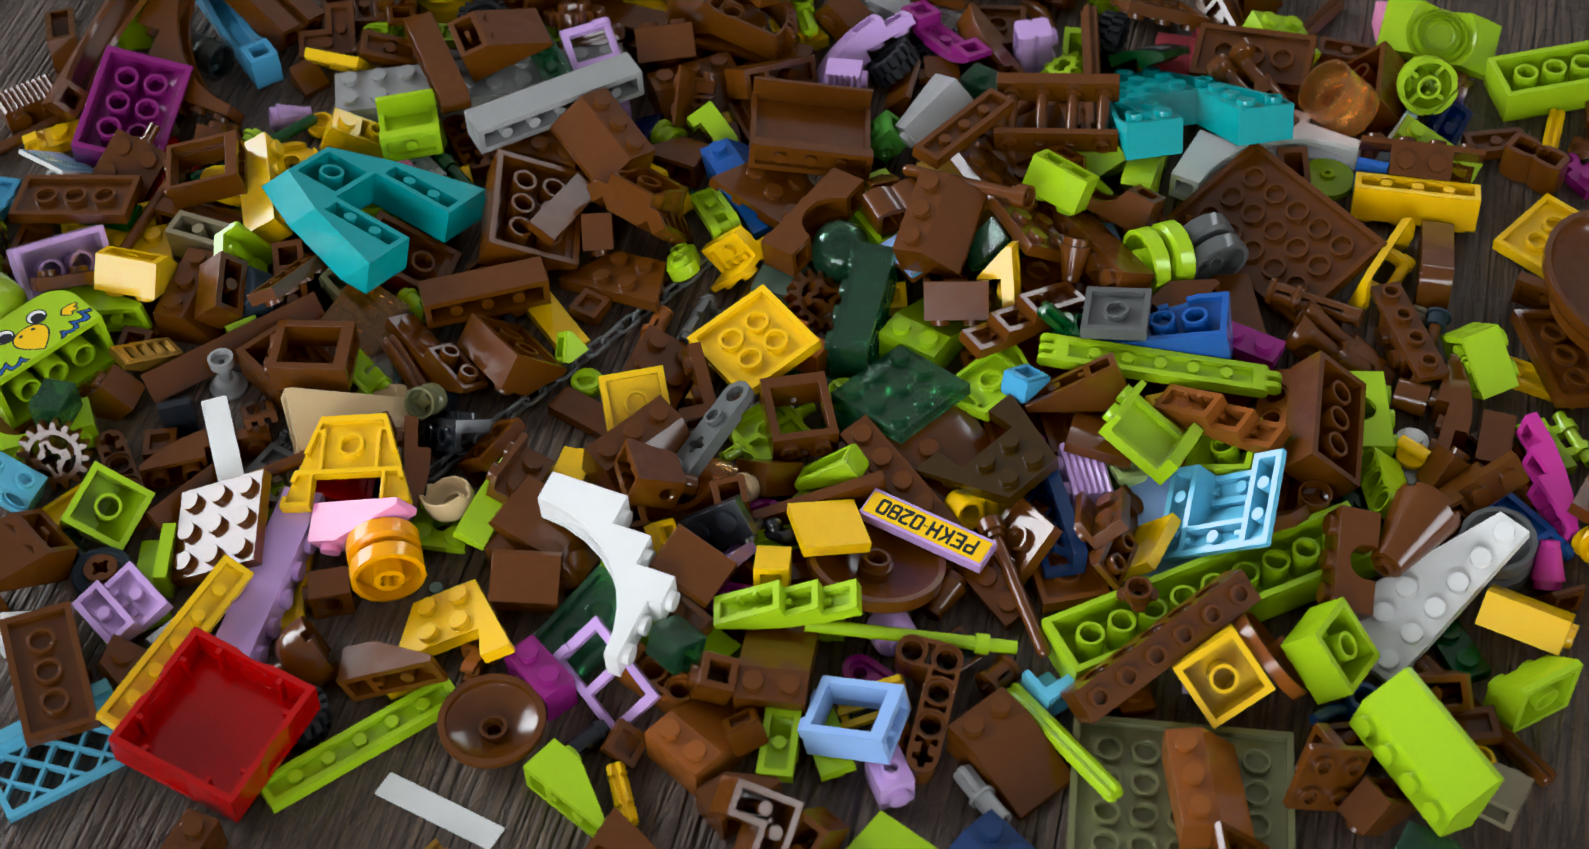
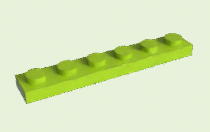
(355, 746)

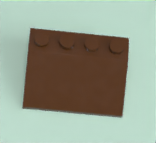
(514, 194)

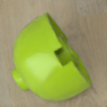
(1427, 85)

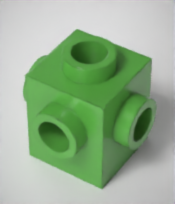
(885, 137)

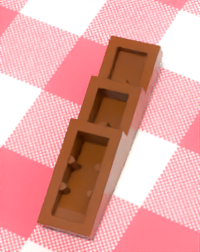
(1220, 420)

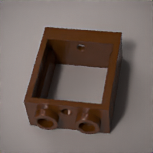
(203, 151)
(317, 376)
(793, 391)

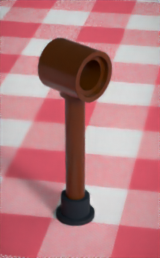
(1409, 394)

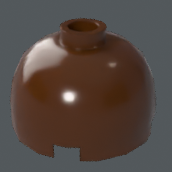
(305, 653)

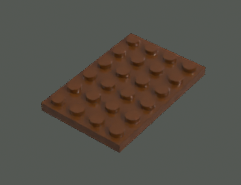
(1285, 225)

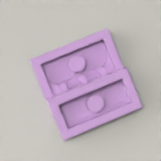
(123, 604)

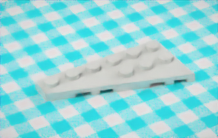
(1430, 595)

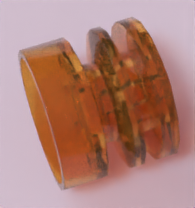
(1338, 98)

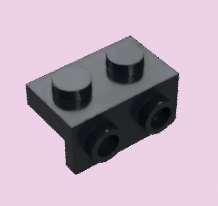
(446, 431)
(724, 524)

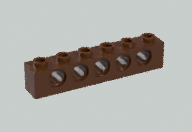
(1160, 646)

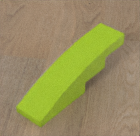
(778, 606)

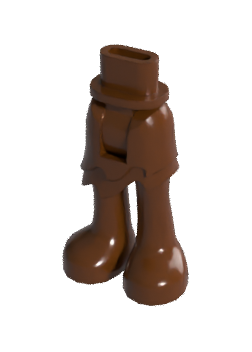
(1241, 57)
(1317, 329)

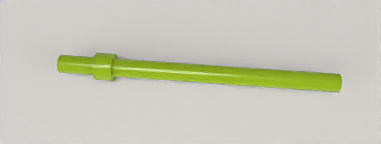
(980, 643)

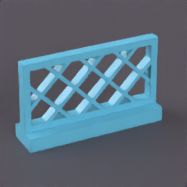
(13, 743)

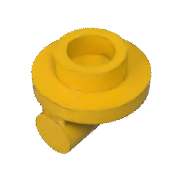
(1411, 453)

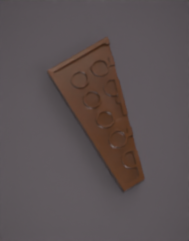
(765, 191)

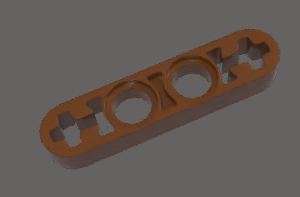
(124, 456)

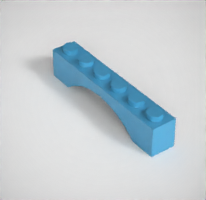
(250, 50)

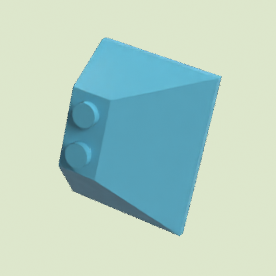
(1224, 510)

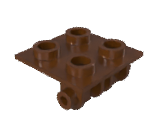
(688, 95)

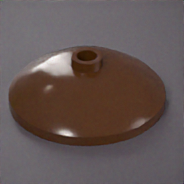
(486, 707)

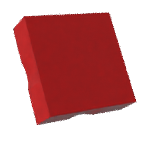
(215, 724)

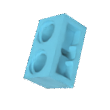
(19, 485)

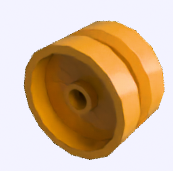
(385, 559)

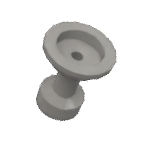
(227, 382)

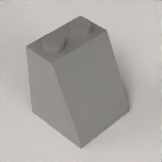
(931, 108)

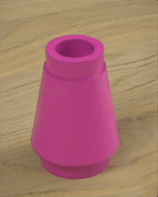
(1548, 566)

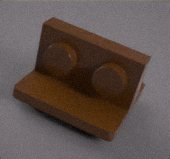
(1326, 771)

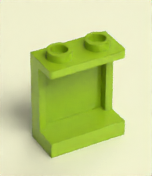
(409, 125)
(1147, 435)

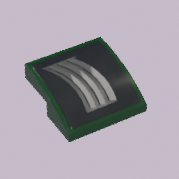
(1149, 55)

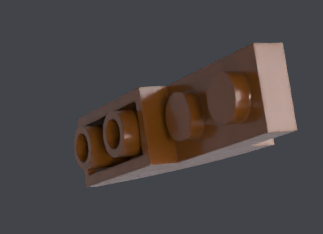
(975, 24)
(436, 361)
(1452, 407)
(193, 453)
(413, 458)
(1482, 486)
(1116, 556)

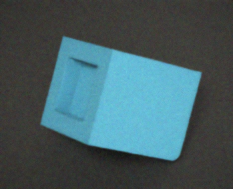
(1046, 690)

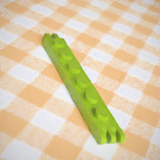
(1163, 365)

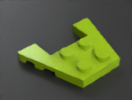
(986, 380)

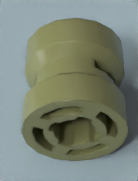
(420, 405)

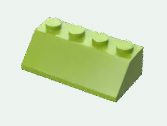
(1426, 752)

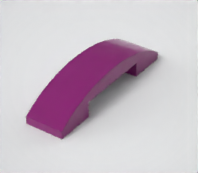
(941, 38)

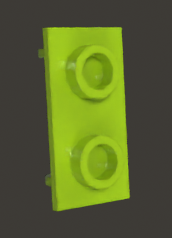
(371, 381)

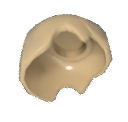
(447, 498)

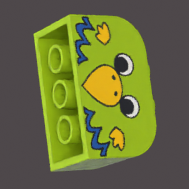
(50, 339)

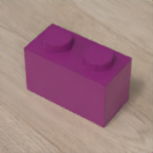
(545, 674)

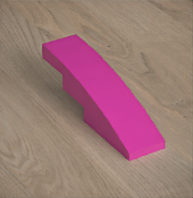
(1551, 486)

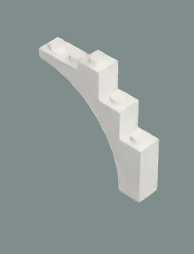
(1210, 153)
(603, 522)

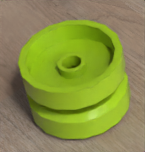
(1164, 250)

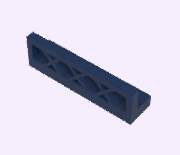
(1063, 516)

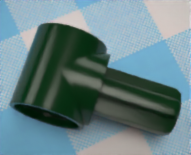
(1060, 322)

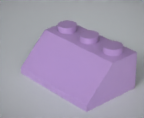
(56, 253)

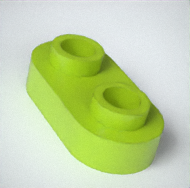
(683, 262)

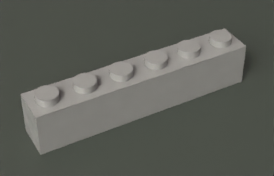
(540, 105)

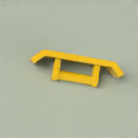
(1397, 242)

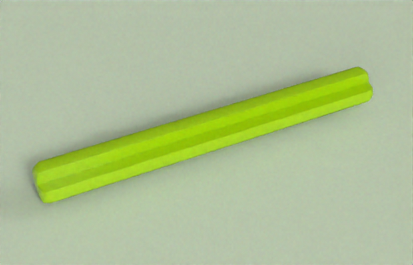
(1068, 746)

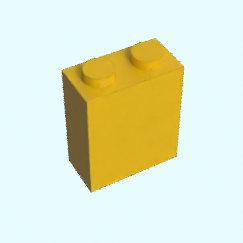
(1527, 620)

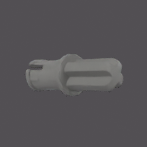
(979, 793)

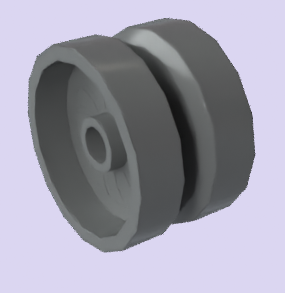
(1215, 246)
(1519, 567)

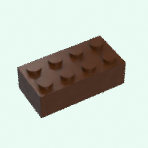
(1325, 424)

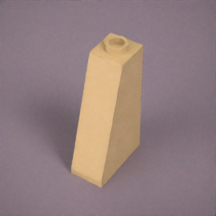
(306, 406)

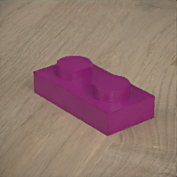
(1256, 346)

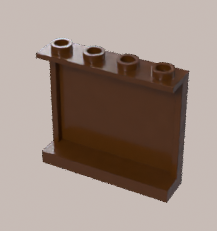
(810, 127)

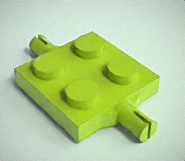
(750, 435)

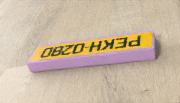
(927, 530)

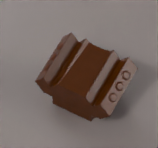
(646, 201)

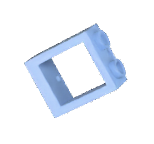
(853, 744)

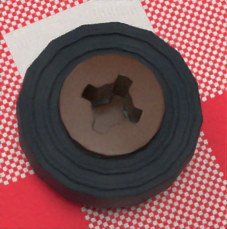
(97, 565)

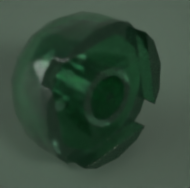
(833, 246)

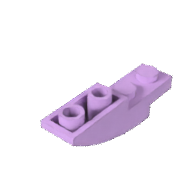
(866, 36)

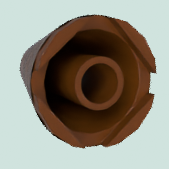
(1413, 528)

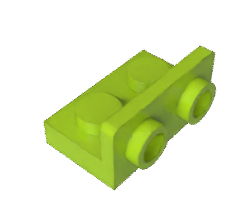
(244, 244)

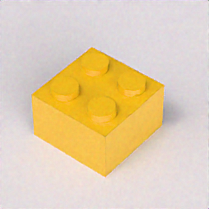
(1223, 676)

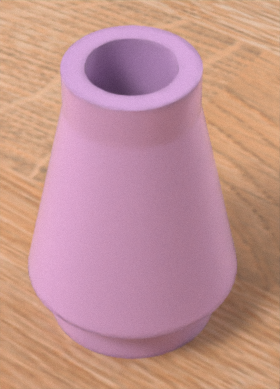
(285, 115)

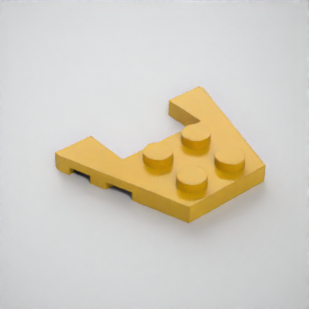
(348, 450)
(454, 620)

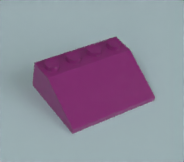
(128, 96)

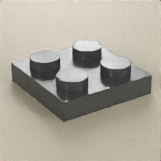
(1116, 313)

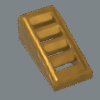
(144, 354)

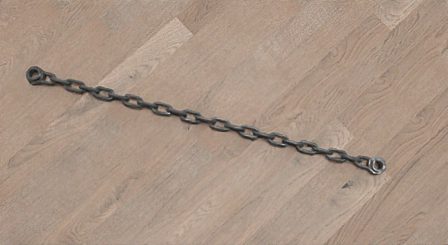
(574, 366)

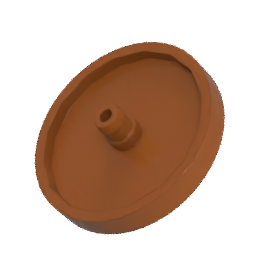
(1270, 654)

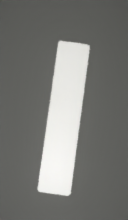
(222, 438)
(439, 811)

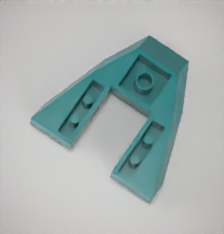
(1159, 103)
(325, 200)

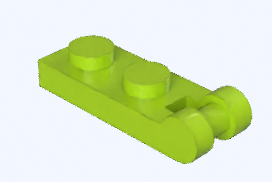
(714, 211)

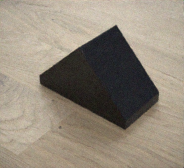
(179, 413)

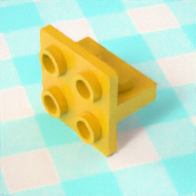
(733, 256)

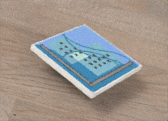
(57, 162)

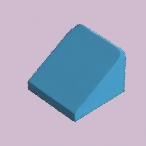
(1023, 382)

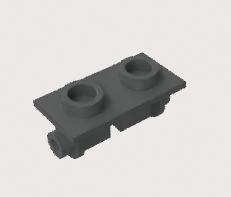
(703, 313)

